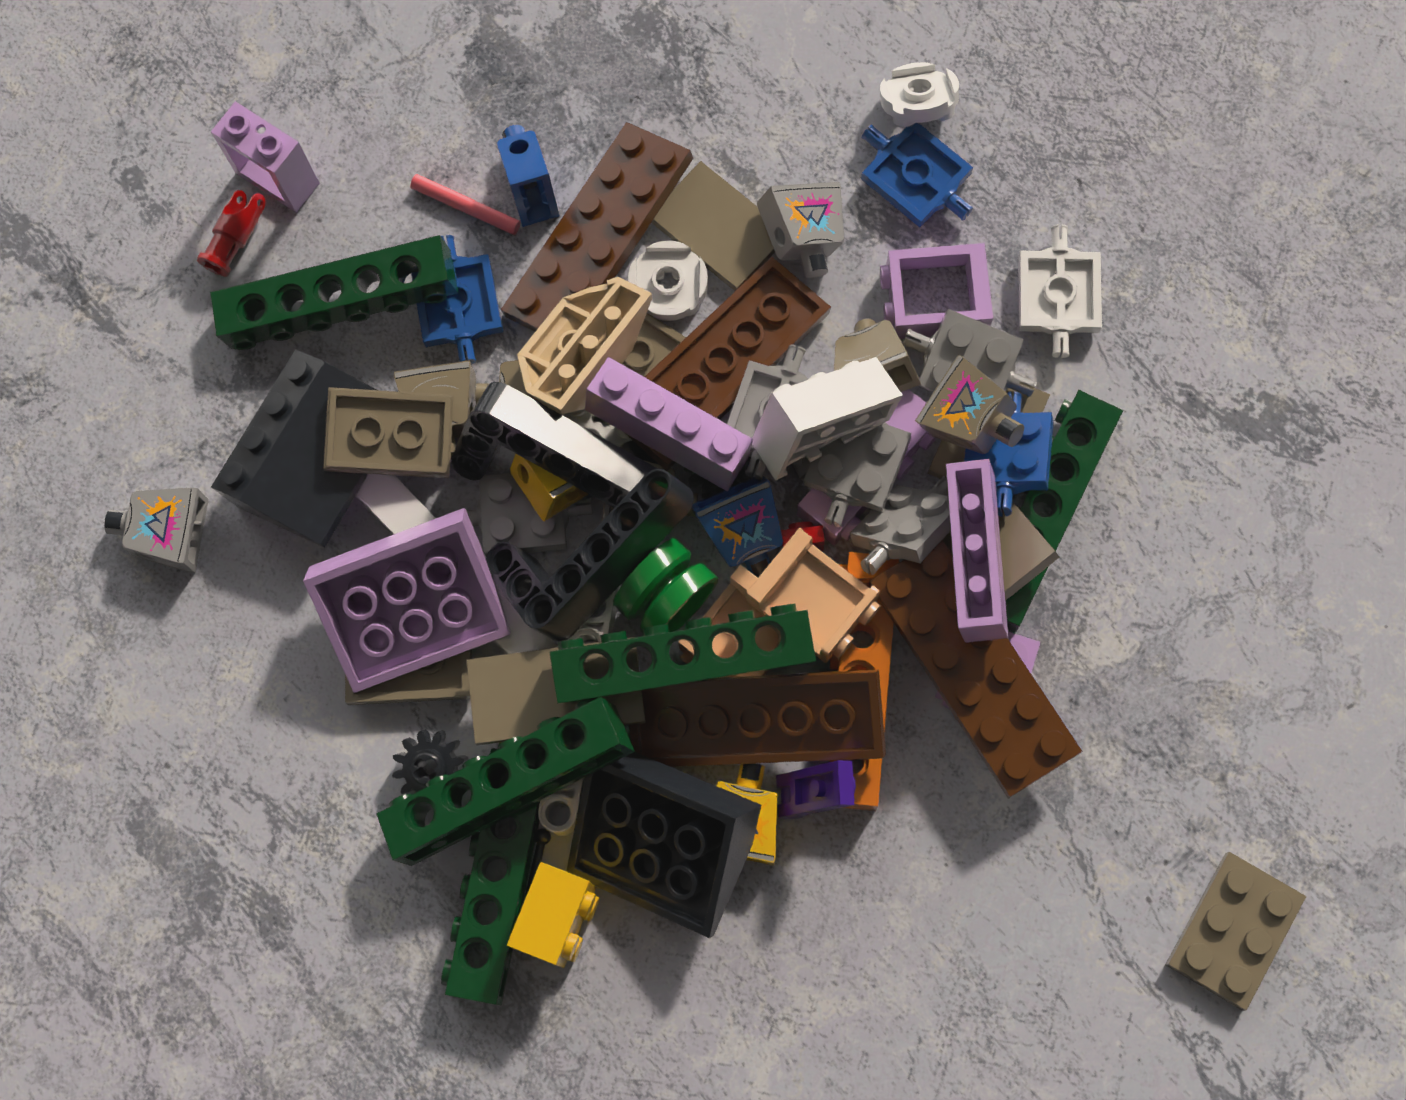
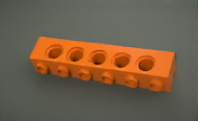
(871, 658)

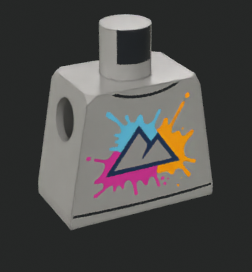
(804, 223)
(162, 526)

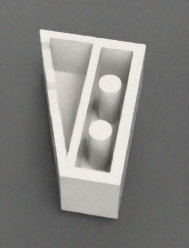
(822, 410)

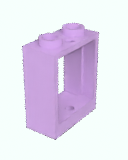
(266, 160)
(970, 255)

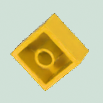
(554, 916)

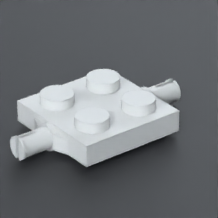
(1060, 291)

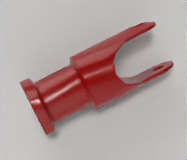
(231, 232)

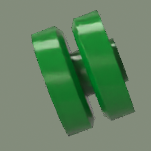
(665, 588)

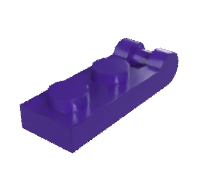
(816, 789)

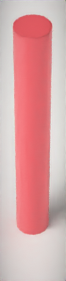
(465, 204)

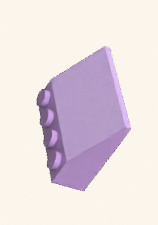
(407, 600)

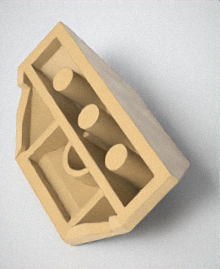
(578, 340)

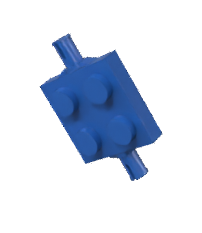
(916, 173)
(463, 315)
(1026, 463)

